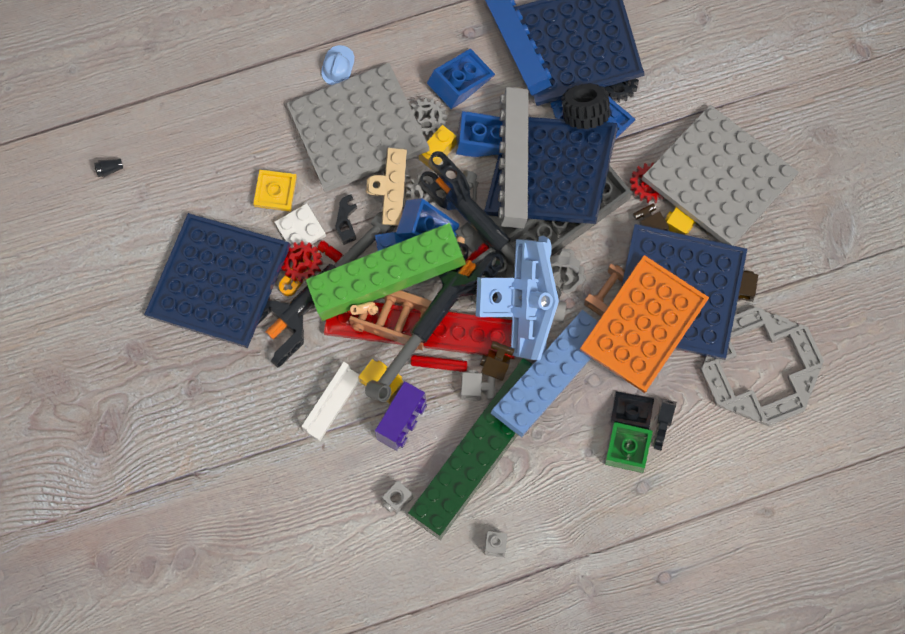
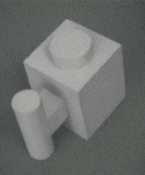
(473, 386)

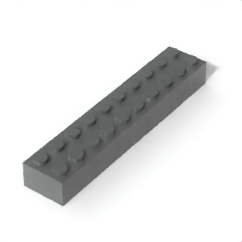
(560, 232)

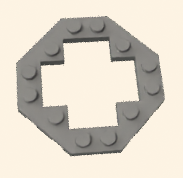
(801, 381)

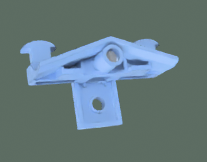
(526, 298)

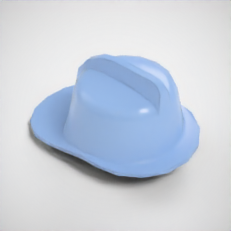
(337, 64)

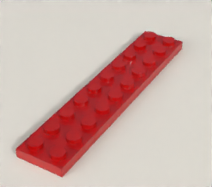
(455, 332)

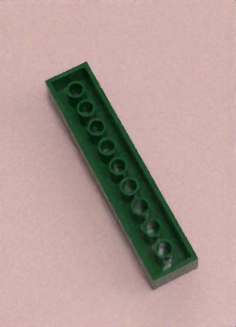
(466, 466)

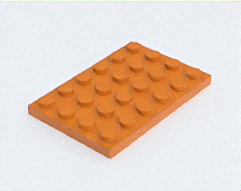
(644, 324)

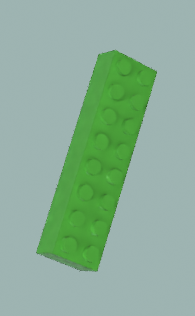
(385, 271)

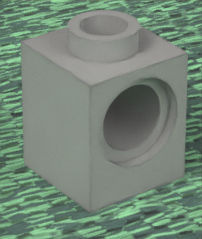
(397, 489)
(496, 544)

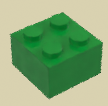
(629, 447)

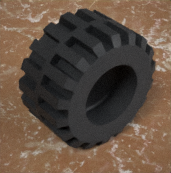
(586, 106)

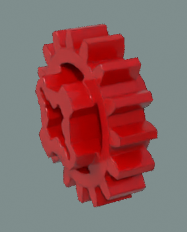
(644, 190)
(305, 254)

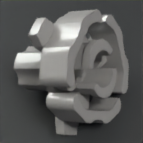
(567, 270)

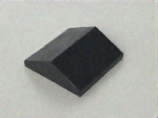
(632, 410)

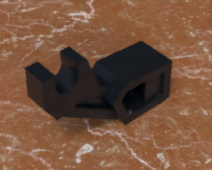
(342, 219)
(665, 420)

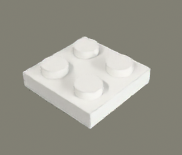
(300, 226)

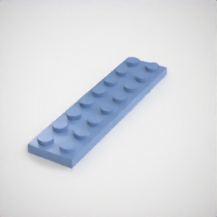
(546, 377)

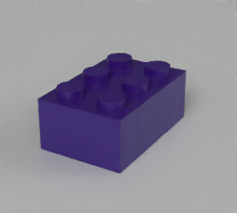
(401, 416)

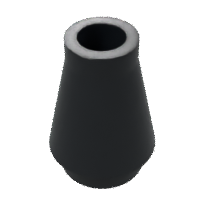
(107, 167)

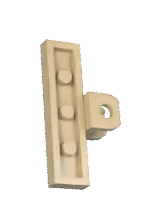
(390, 186)

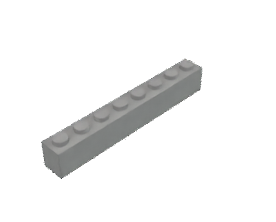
(514, 158)

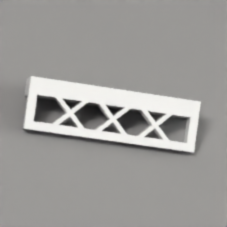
(331, 402)

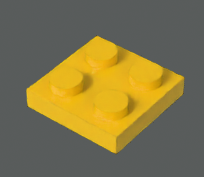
(275, 190)

